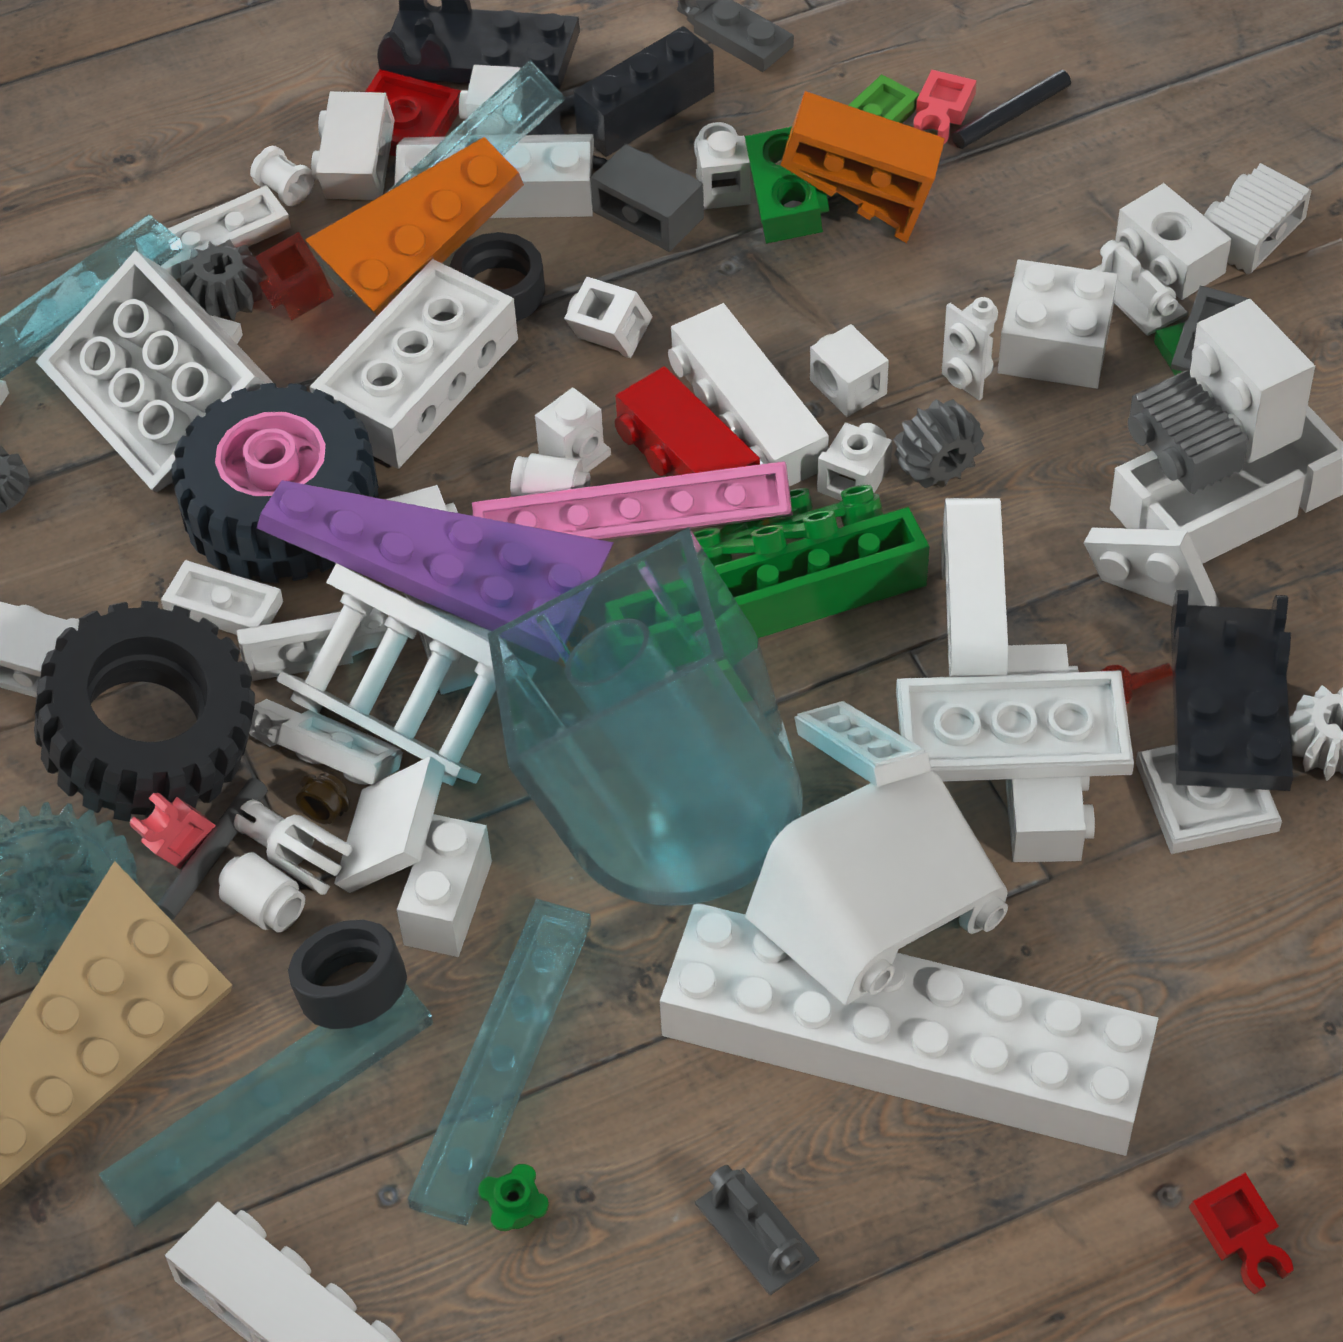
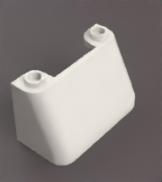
(872, 878)

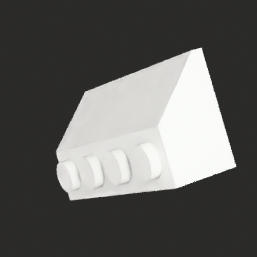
(551, 166)

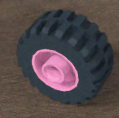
(243, 453)

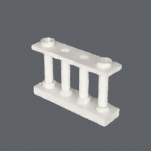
(403, 621)

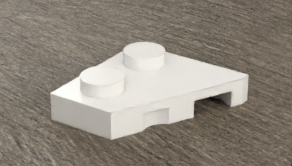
(1151, 563)

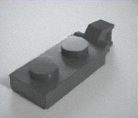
(738, 31)

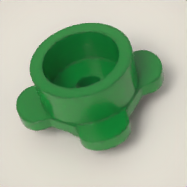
(516, 1214)

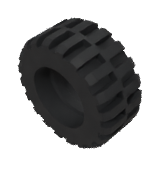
(155, 649)

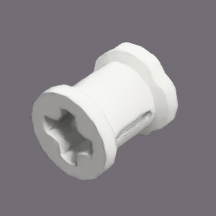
(289, 180)

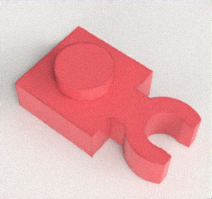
(943, 101)
(172, 829)

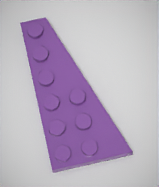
(445, 558)

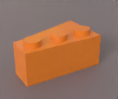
(865, 159)

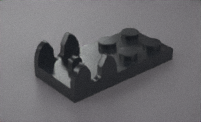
(453, 37)
(1231, 695)

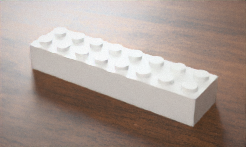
(925, 1037)

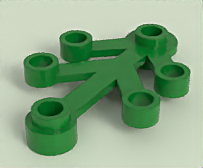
(771, 534)

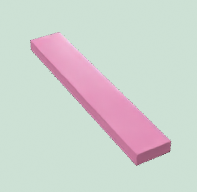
(652, 504)

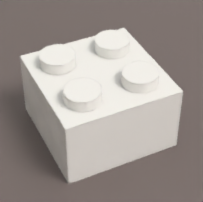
(1057, 323)
(1253, 376)

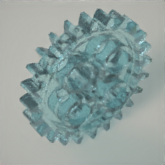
(48, 885)

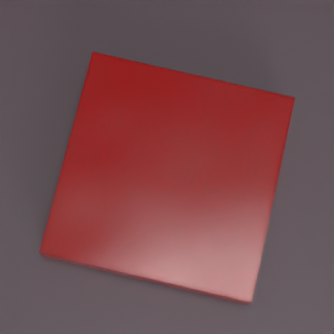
(417, 106)

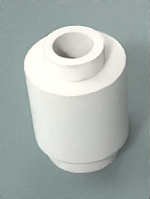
(546, 474)
(261, 892)

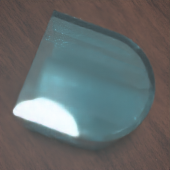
(649, 727)

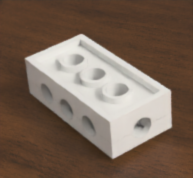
(421, 358)

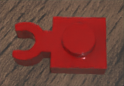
(1238, 1223)

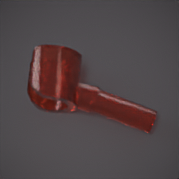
(1137, 679)

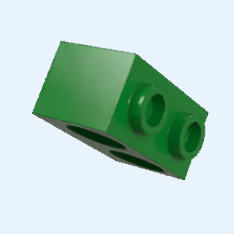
(778, 186)

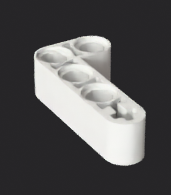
(975, 587)

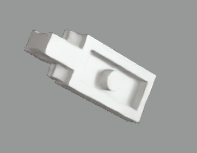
(297, 643)
(325, 742)

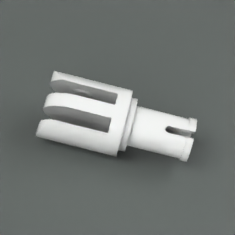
(291, 842)

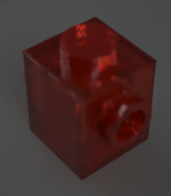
(293, 277)

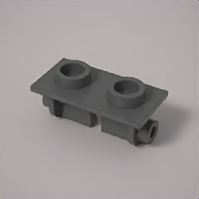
(755, 1229)

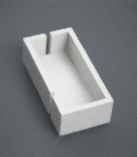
(1240, 505)

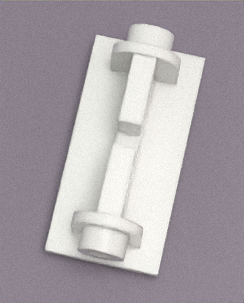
(1139, 291)
(968, 345)

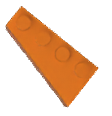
(421, 220)

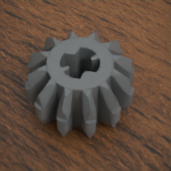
(223, 279)
(939, 443)

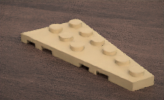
(97, 1017)

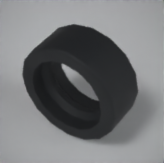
(506, 251)
(356, 1000)

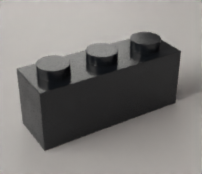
(644, 90)

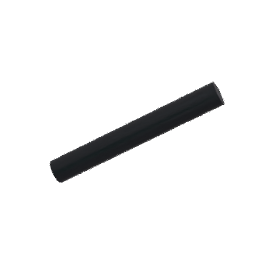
(1011, 109)

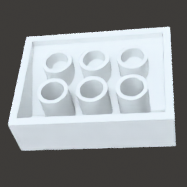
(146, 365)

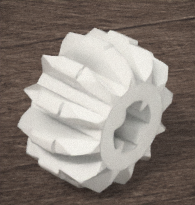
(1318, 731)

